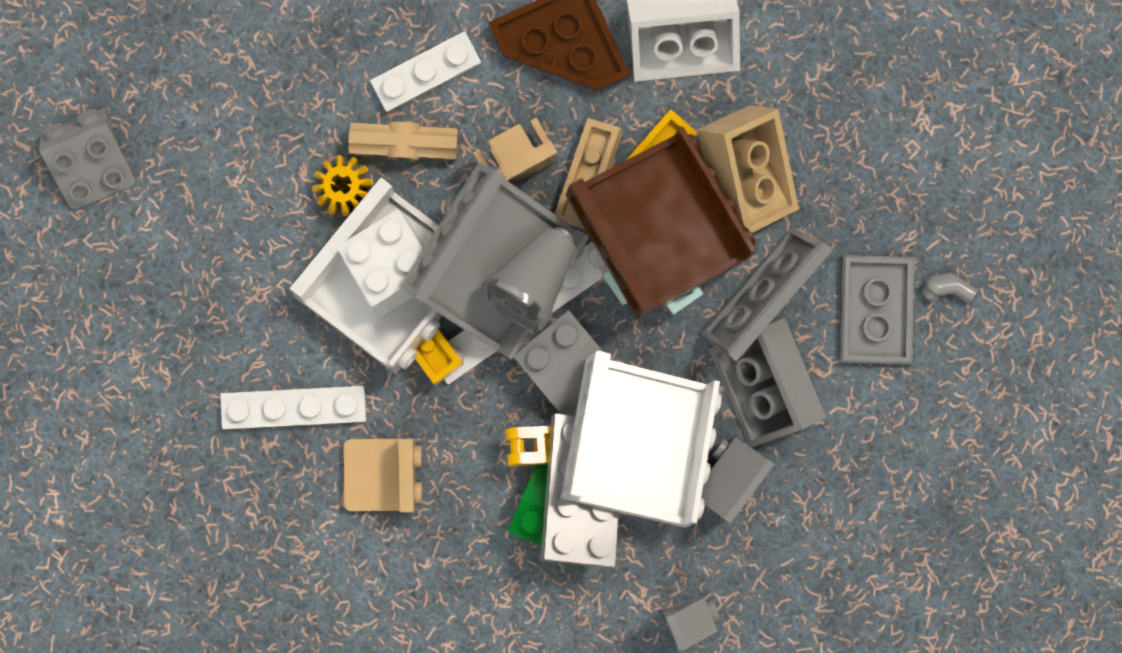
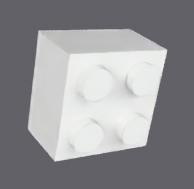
(382, 259)

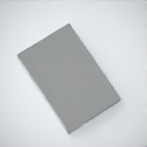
(877, 309)

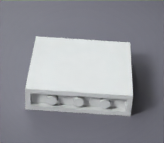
(336, 297)
(641, 442)

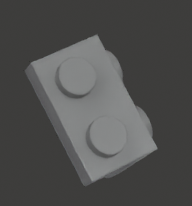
(86, 158)

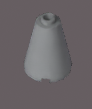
(533, 279)

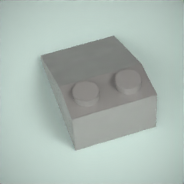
(558, 360)

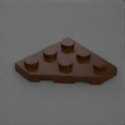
(562, 40)

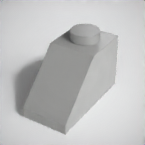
(691, 621)

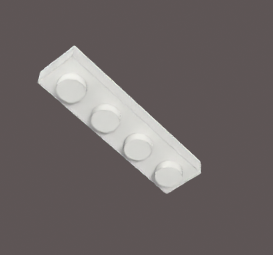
(293, 407)

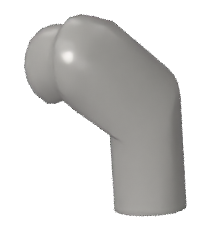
(948, 284)

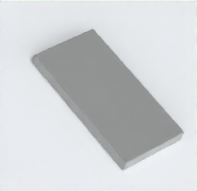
(765, 293)

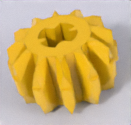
(346, 174)

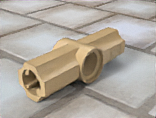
(403, 141)

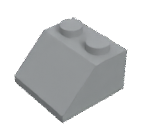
(733, 477)

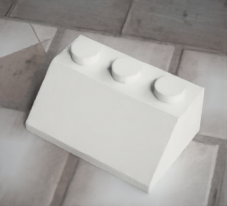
(683, 37)

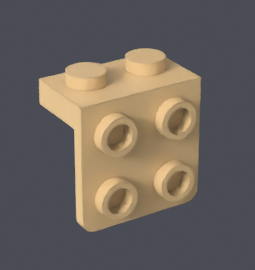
(382, 475)

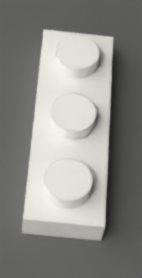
(425, 72)

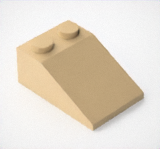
(751, 164)

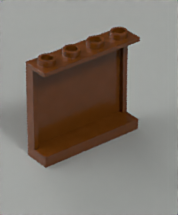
(661, 223)

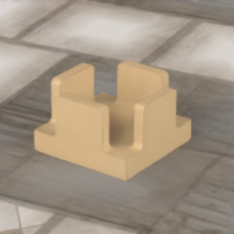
(517, 155)

